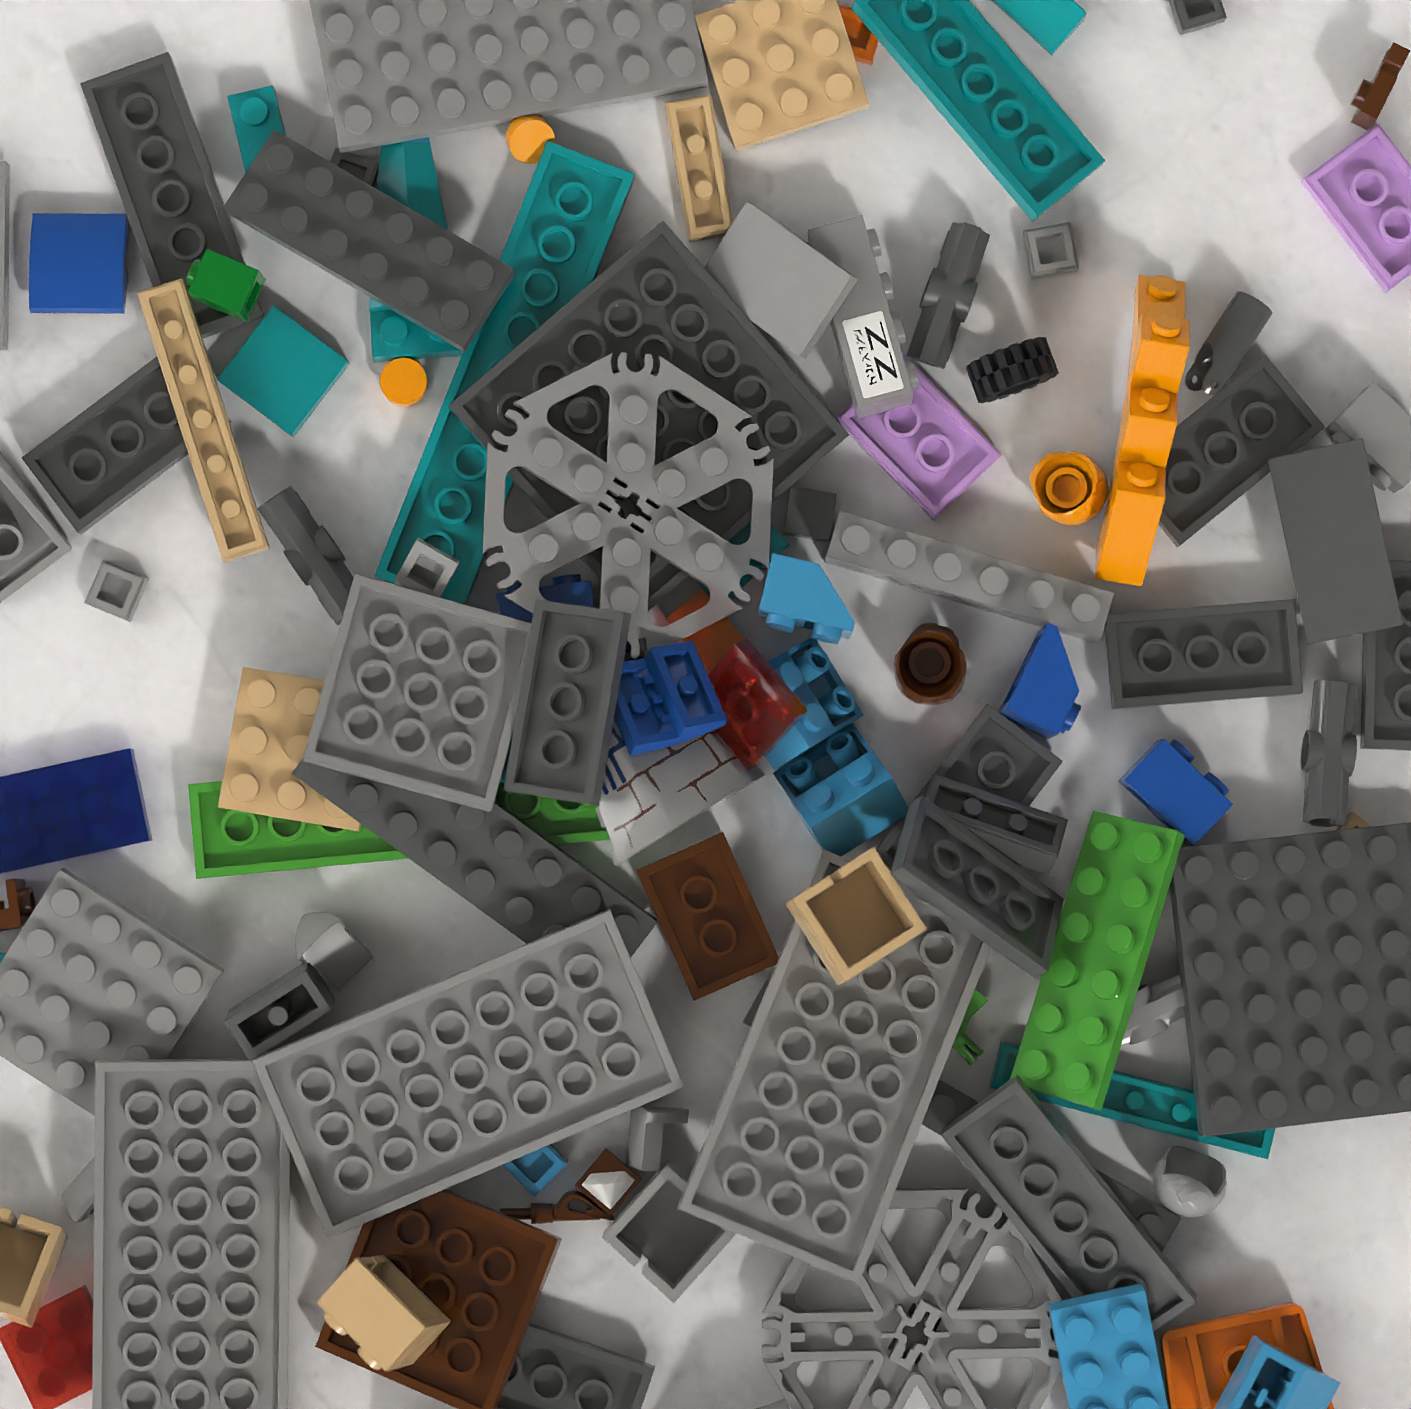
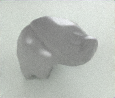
(1189, 1182)

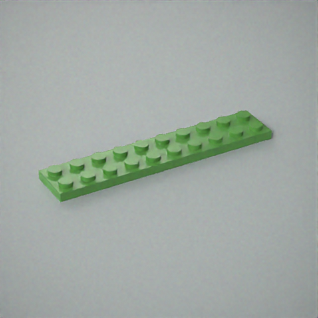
(250, 843)

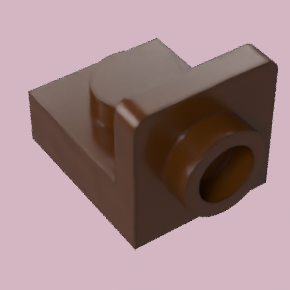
(20, 902)

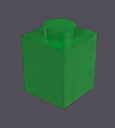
(225, 284)

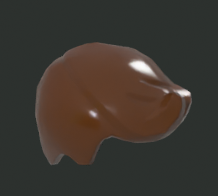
(930, 665)

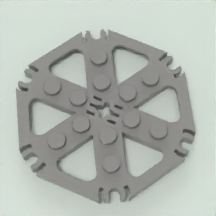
(632, 462)
(939, 1291)

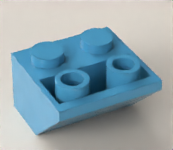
(803, 597)
(821, 691)
(842, 791)
(1275, 1380)

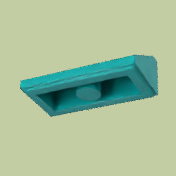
(1045, 20)

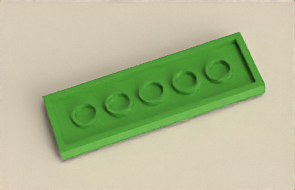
(1097, 959)

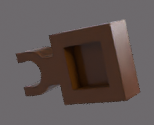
(1372, 95)

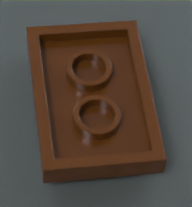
(708, 916)

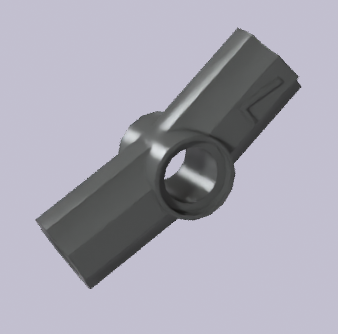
(948, 294)
(310, 550)
(1329, 753)

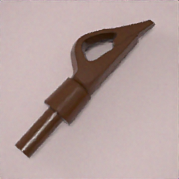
(548, 1213)

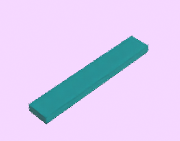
(1146, 1105)

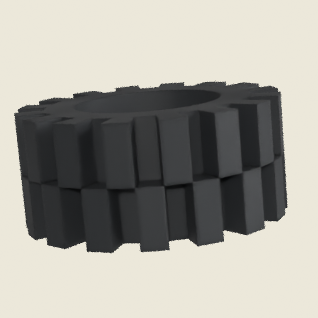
(1012, 369)

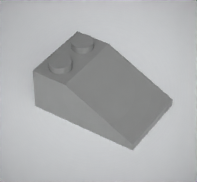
(27, 533)

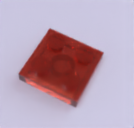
(755, 702)
(55, 1353)

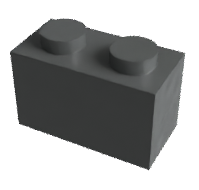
(279, 1010)

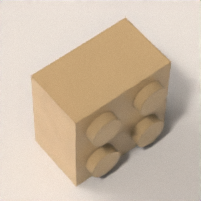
(856, 917)
(26, 1264)
(382, 1313)

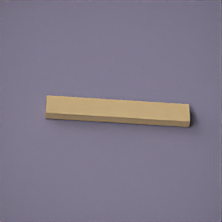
(203, 420)

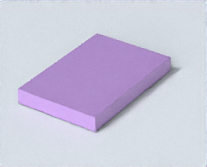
(1369, 203)
(924, 446)

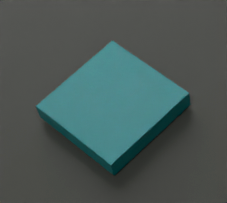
(283, 371)

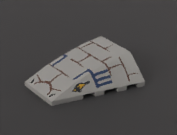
(664, 788)

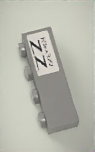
(863, 325)

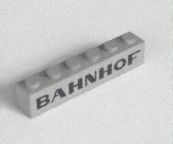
(968, 577)

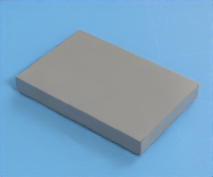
(779, 279)

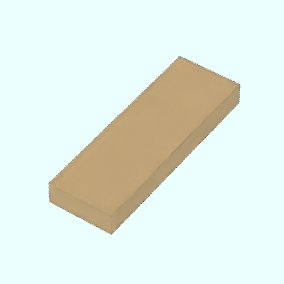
(699, 167)

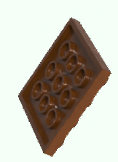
(479, 1273)

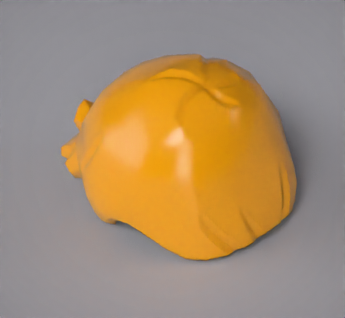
(1069, 487)

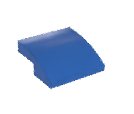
(78, 263)
(666, 699)

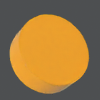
(528, 137)
(404, 382)

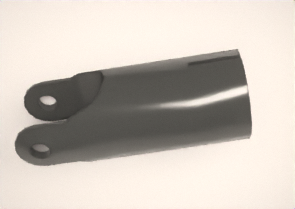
(1228, 343)

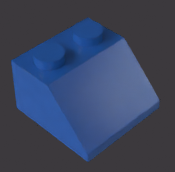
(1044, 688)

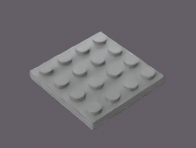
(420, 693)
(92, 987)

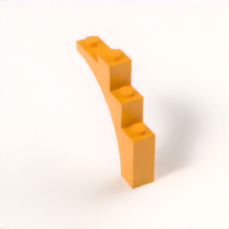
(1146, 430)

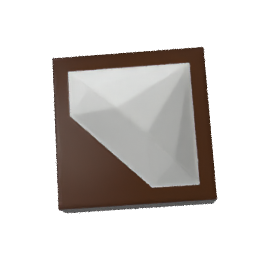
(608, 1181)

